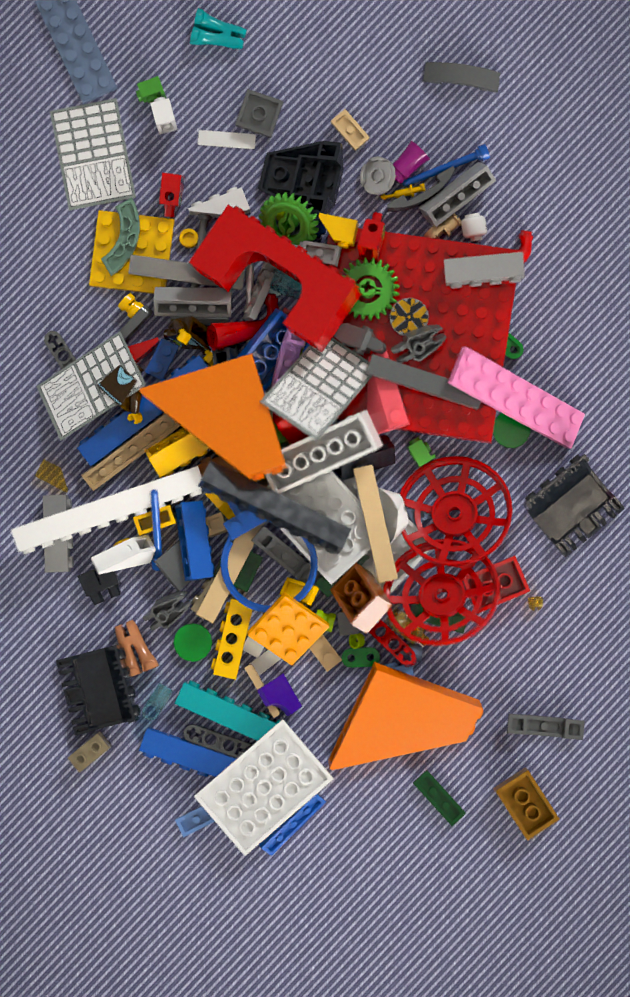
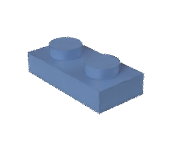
(193, 821)

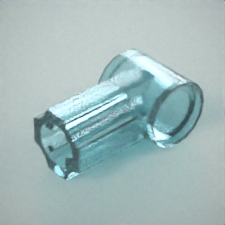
(158, 700)

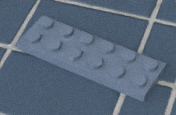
(77, 48)

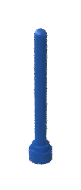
(481, 154)
(156, 527)

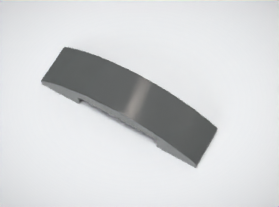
(461, 75)
(402, 204)
(283, 554)
(545, 726)

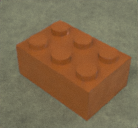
(361, 597)

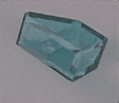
(286, 285)

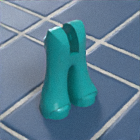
(206, 22)

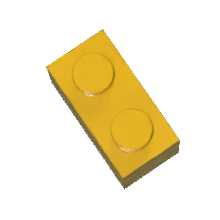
(144, 521)

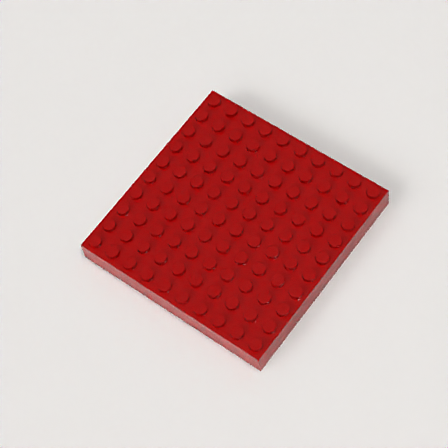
(468, 317)

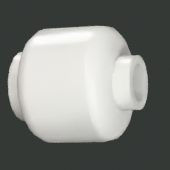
(474, 226)

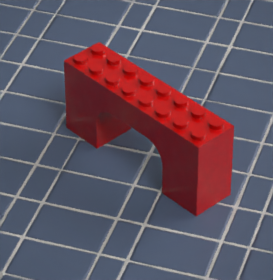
(242, 240)

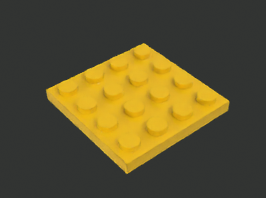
(153, 242)

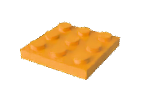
(288, 629)

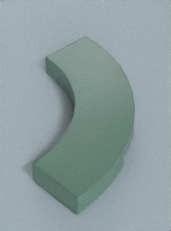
(128, 237)

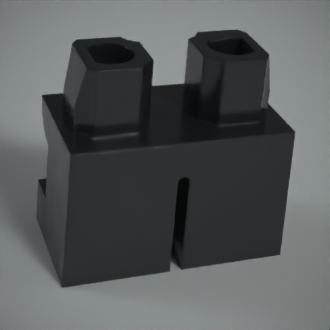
(93, 587)

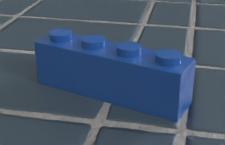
(193, 540)

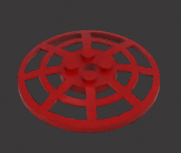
(459, 501)
(442, 607)

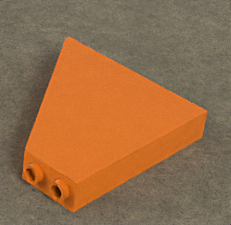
(225, 414)
(401, 717)

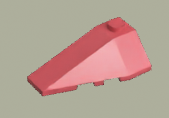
(385, 403)

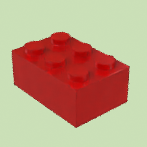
(510, 578)

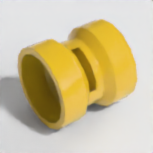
(130, 305)

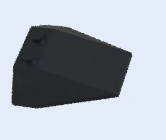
(307, 171)

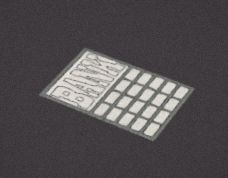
(92, 154)
(318, 387)
(73, 392)

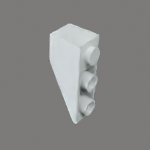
(217, 203)
(127, 554)

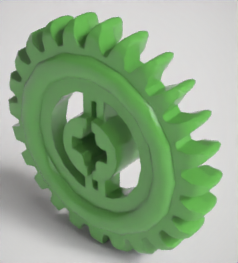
(294, 213)
(386, 292)

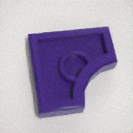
(280, 694)

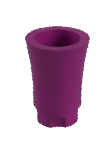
(409, 162)

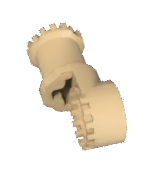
(445, 227)

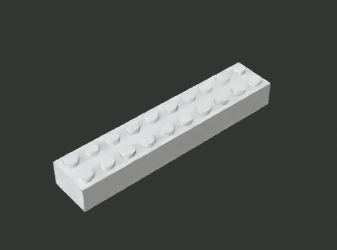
(106, 509)

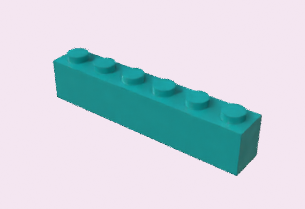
(224, 710)

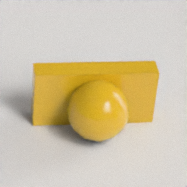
(293, 587)

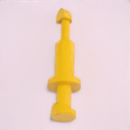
(406, 192)

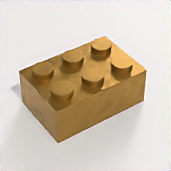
(526, 803)

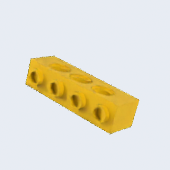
(231, 669)

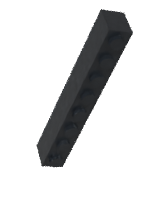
(274, 507)

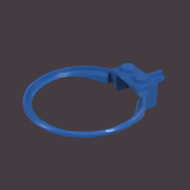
(238, 526)

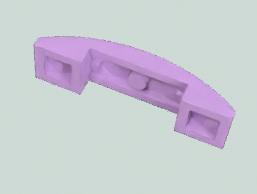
(287, 355)

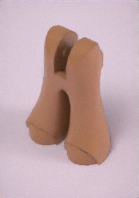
(146, 658)

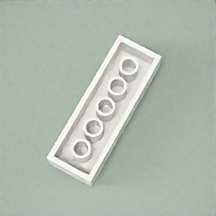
(334, 448)

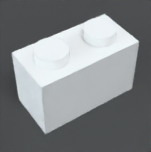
(163, 115)

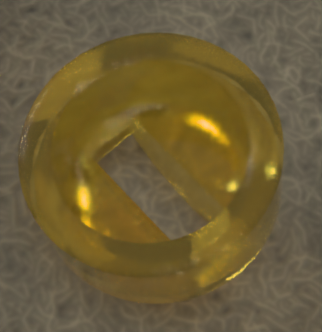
(536, 601)

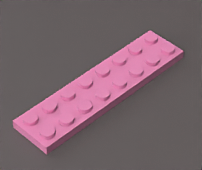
(516, 397)

